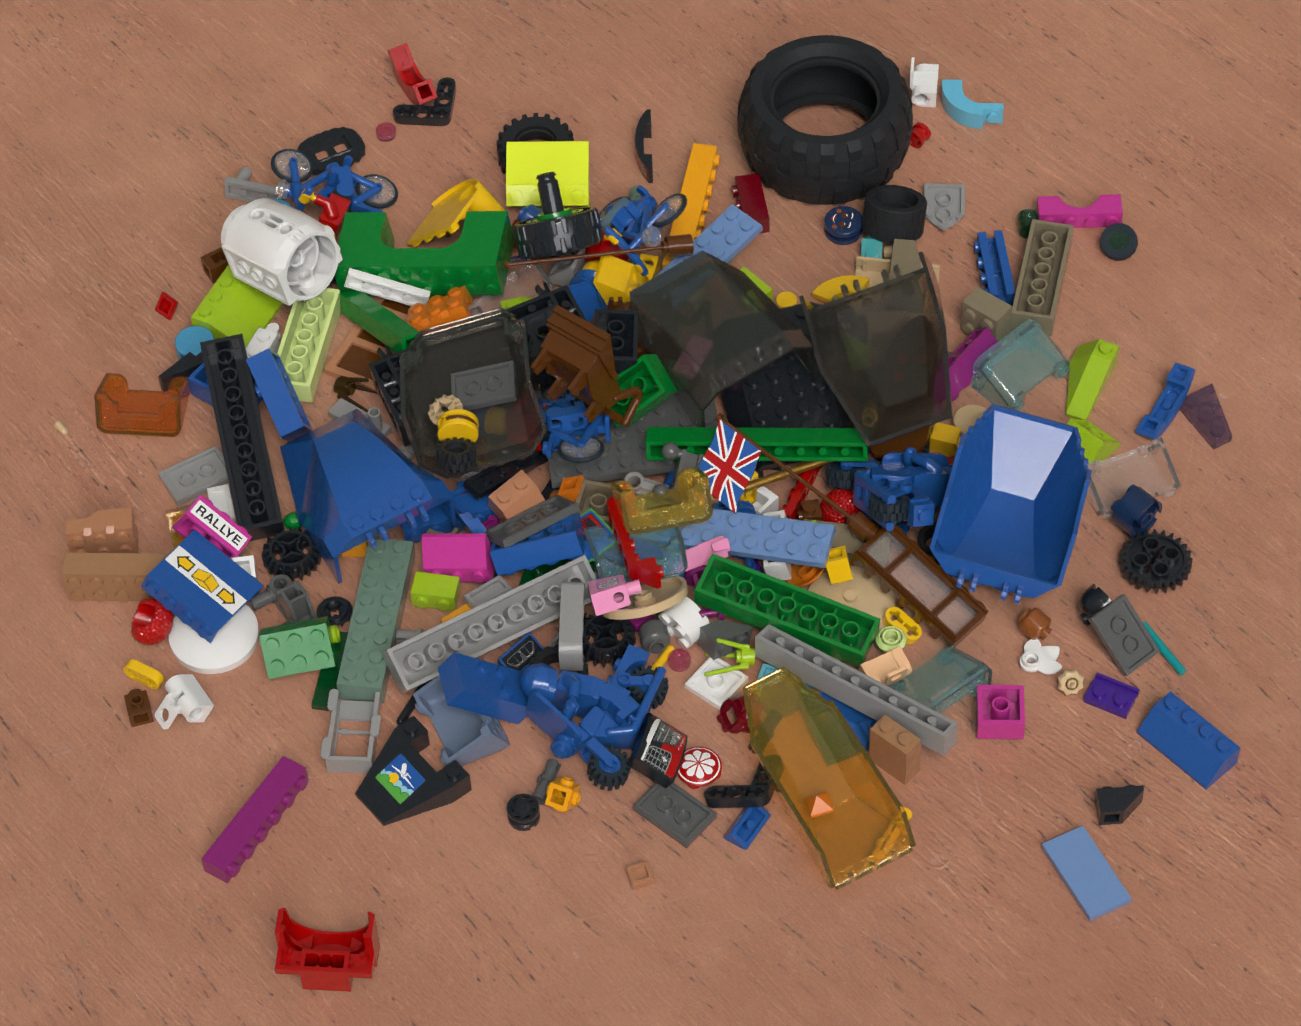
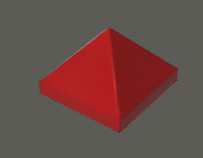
(166, 305)

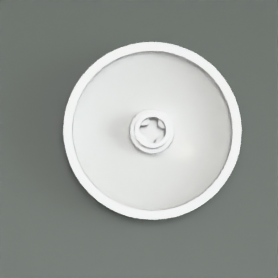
(227, 651)

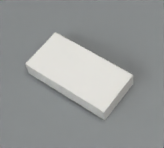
(222, 499)

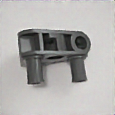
(288, 597)

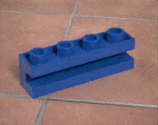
(994, 266)

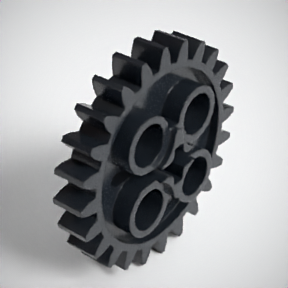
(1144, 550)

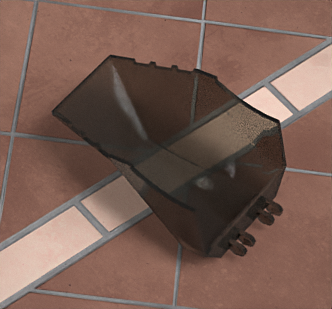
(886, 353)

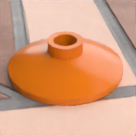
(804, 575)

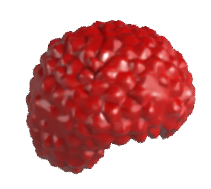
(842, 498)
(151, 622)

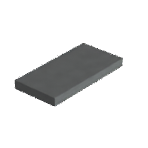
(531, 521)

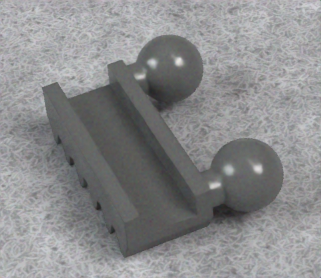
(686, 460)

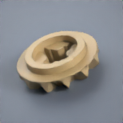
(448, 401)

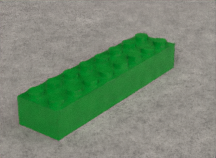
(796, 611)

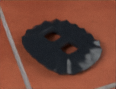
(327, 141)

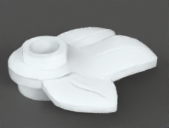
(1043, 658)

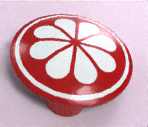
(699, 767)

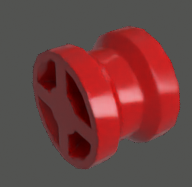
(919, 134)

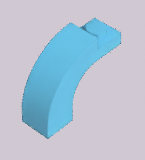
(965, 110)

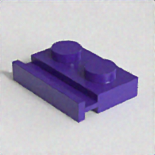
(1111, 695)

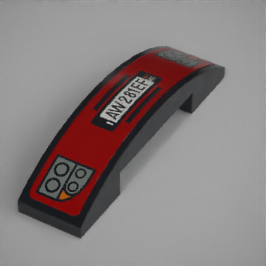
(644, 160)

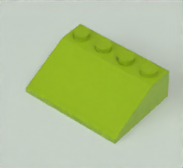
(235, 308)

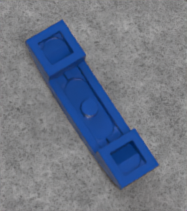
(1168, 404)

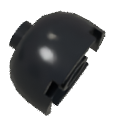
(1091, 602)

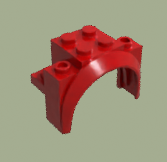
(324, 957)

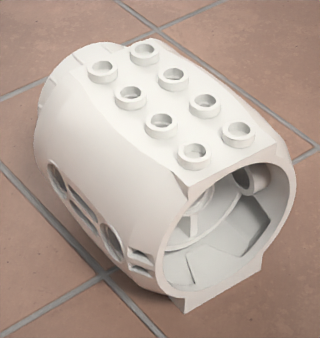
(280, 250)

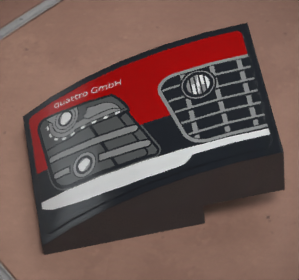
(658, 751)

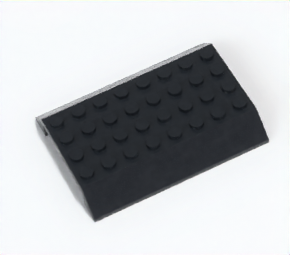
(785, 395)

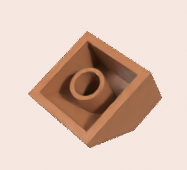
(514, 496)

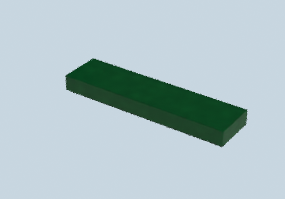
(328, 677)

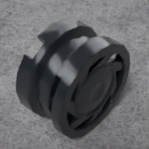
(523, 812)

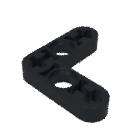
(437, 110)
(753, 795)

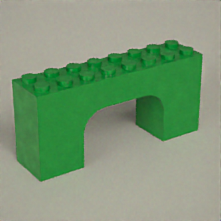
(471, 261)

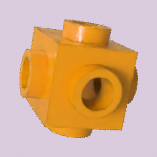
(556, 794)

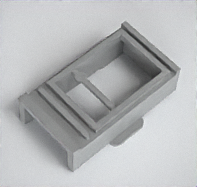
(355, 712)

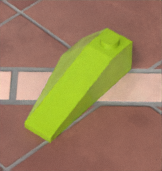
(1088, 375)

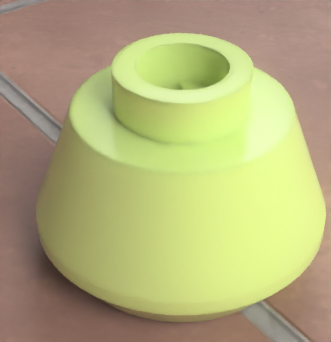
(890, 638)

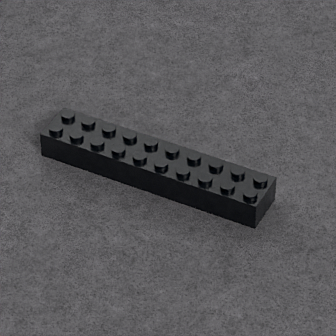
(242, 436)

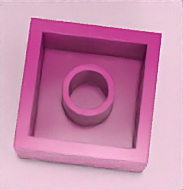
(1000, 711)

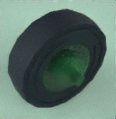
(1119, 241)

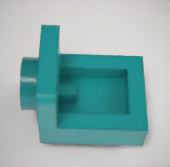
(871, 248)

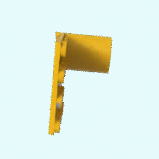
(452, 207)

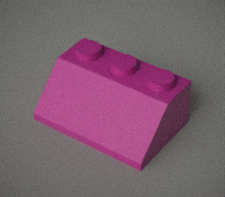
(458, 556)

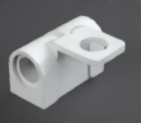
(924, 84)
(186, 698)

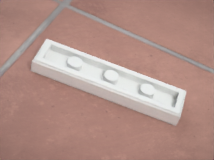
(386, 288)

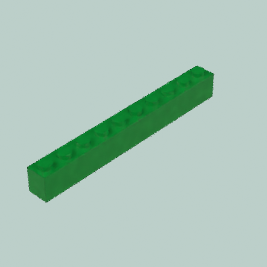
(782, 443)

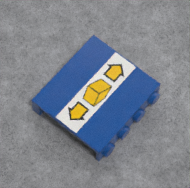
(201, 585)

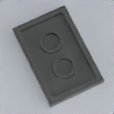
(485, 385)
(1124, 635)
(675, 812)

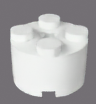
(684, 622)

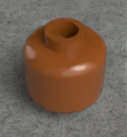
(1034, 624)

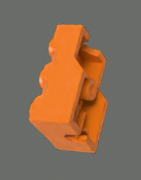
(441, 309)

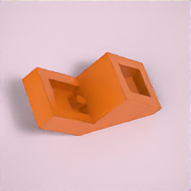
(570, 487)

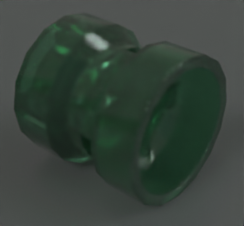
(1024, 220)

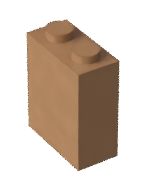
(895, 749)

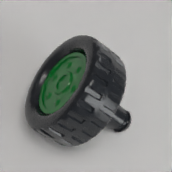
(557, 228)

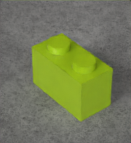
(435, 591)

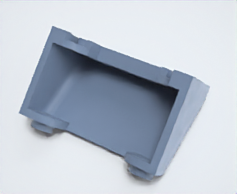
(463, 733)

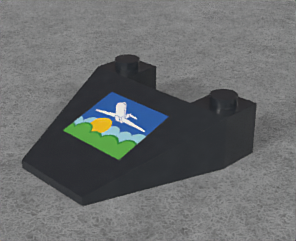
(404, 782)

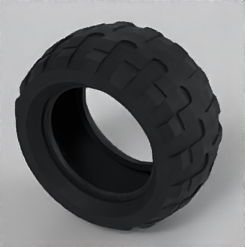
(832, 73)

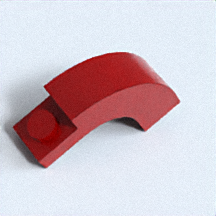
(408, 76)

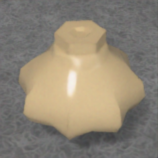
(1070, 682)

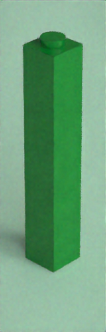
(377, 320)

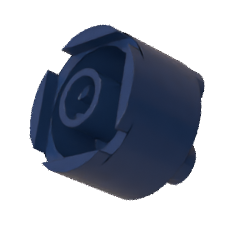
(1135, 511)

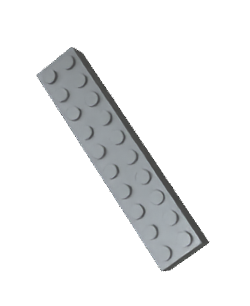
(485, 625)

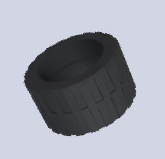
(894, 213)

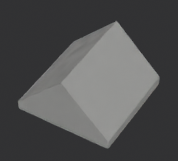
(564, 271)

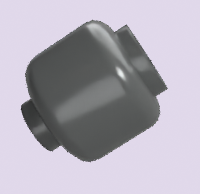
(654, 636)

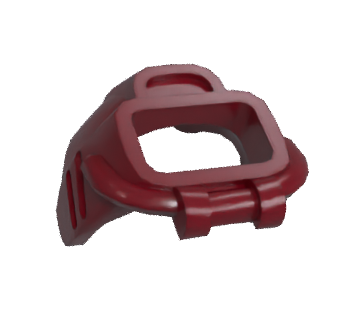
(741, 724)

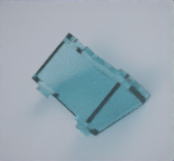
(1018, 365)
(664, 545)
(945, 679)

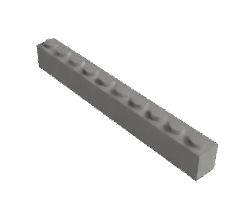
(855, 688)

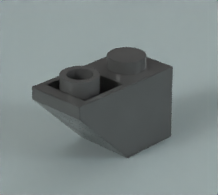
(724, 630)

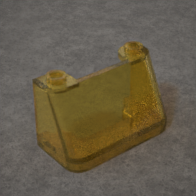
(675, 508)

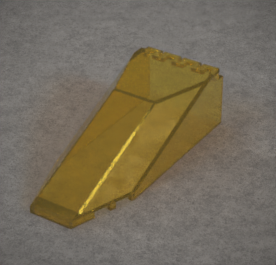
(812, 752)

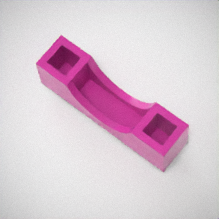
(1102, 213)

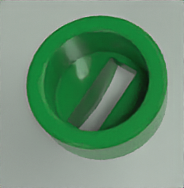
(291, 520)

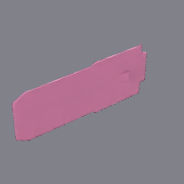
(701, 554)

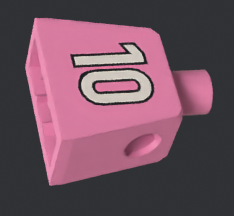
(612, 593)

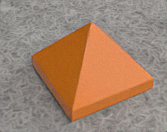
(819, 805)

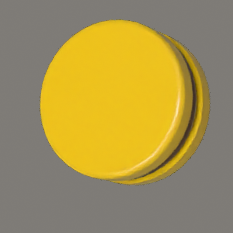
(458, 424)

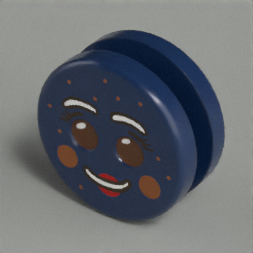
(843, 225)

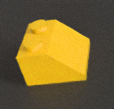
(616, 278)

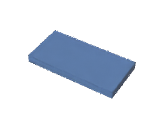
(1086, 873)

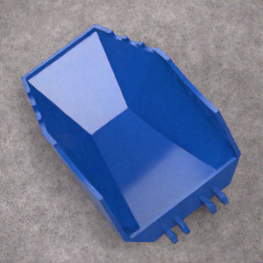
(357, 486)
(1012, 503)

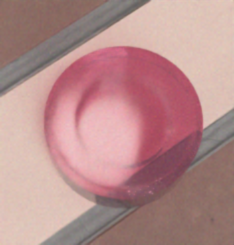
(386, 132)
(679, 660)

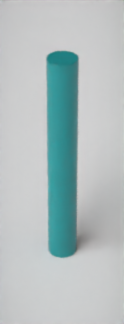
(1165, 651)

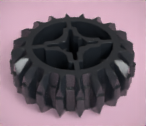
(290, 548)
(606, 645)

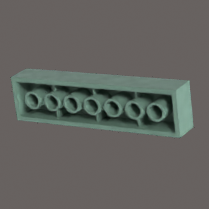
(376, 619)

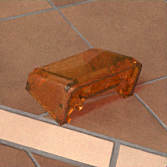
(140, 410)

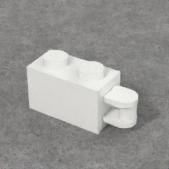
(264, 339)

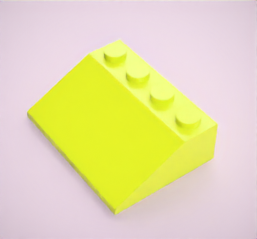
(564, 158)

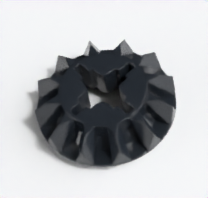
(333, 604)

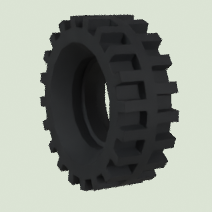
(530, 129)

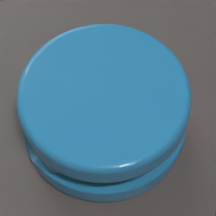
(189, 340)

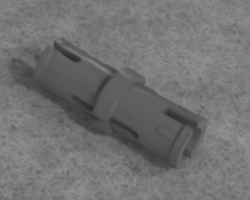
(543, 780)

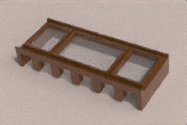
(921, 585)

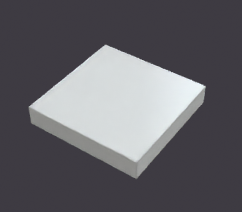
(718, 687)

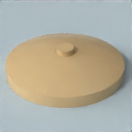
(859, 593)
(652, 600)

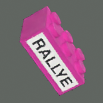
(213, 525)

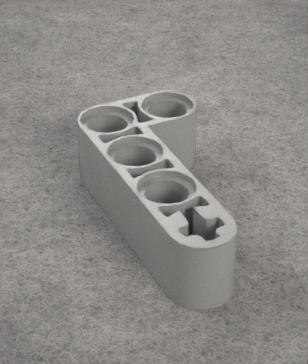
(571, 626)

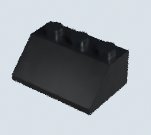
(623, 329)

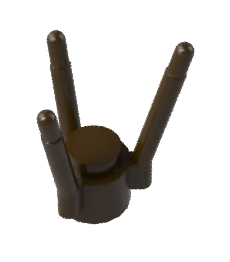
(344, 387)

